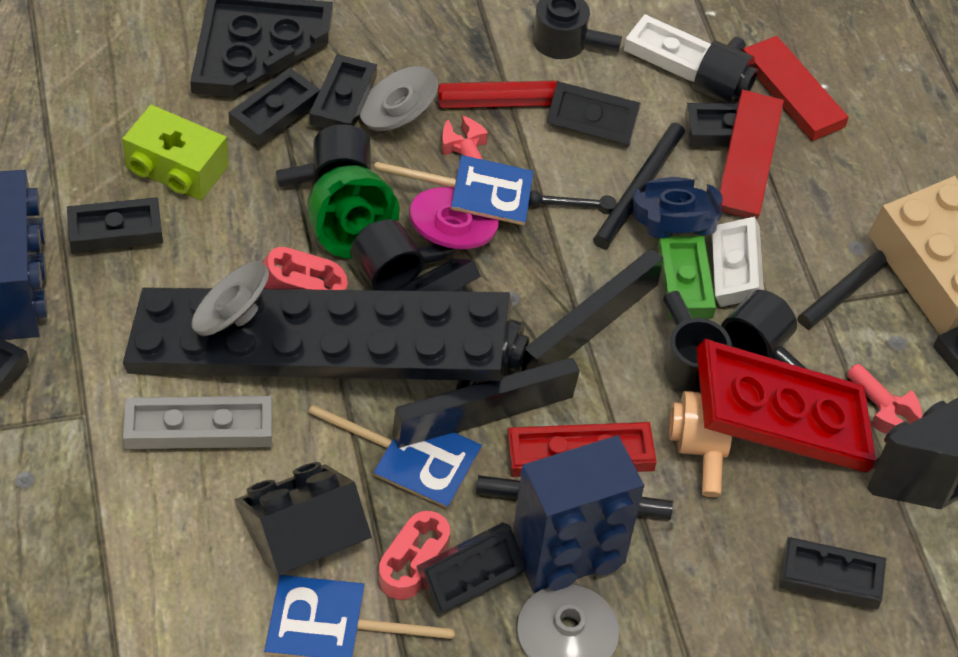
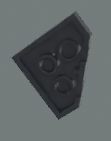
(254, 40)

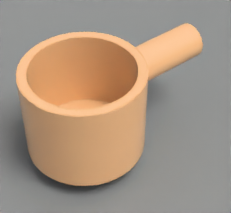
(688, 430)

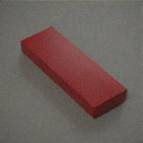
(802, 94)
(750, 154)
(539, 442)

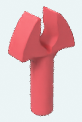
(475, 134)
(888, 404)

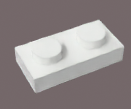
(666, 47)
(737, 260)

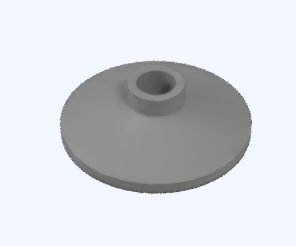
(399, 98)
(231, 299)
(544, 634)

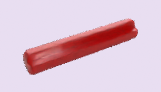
(496, 94)

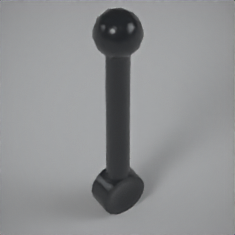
(604, 205)

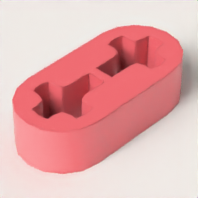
(302, 271)
(406, 549)

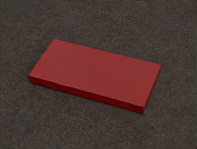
(785, 406)

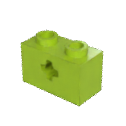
(175, 152)

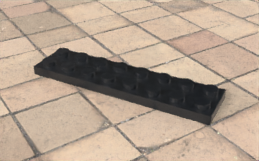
(327, 335)

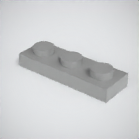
(197, 422)

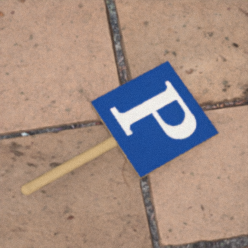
(480, 187)
(427, 469)
(323, 619)

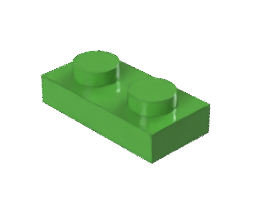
(688, 272)

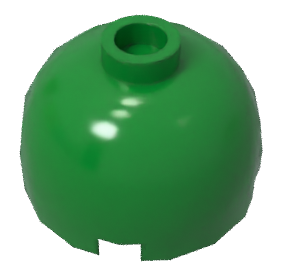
(346, 203)

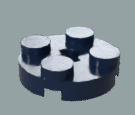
(677, 207)

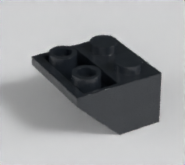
(921, 460)
(303, 516)

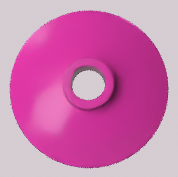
(446, 227)

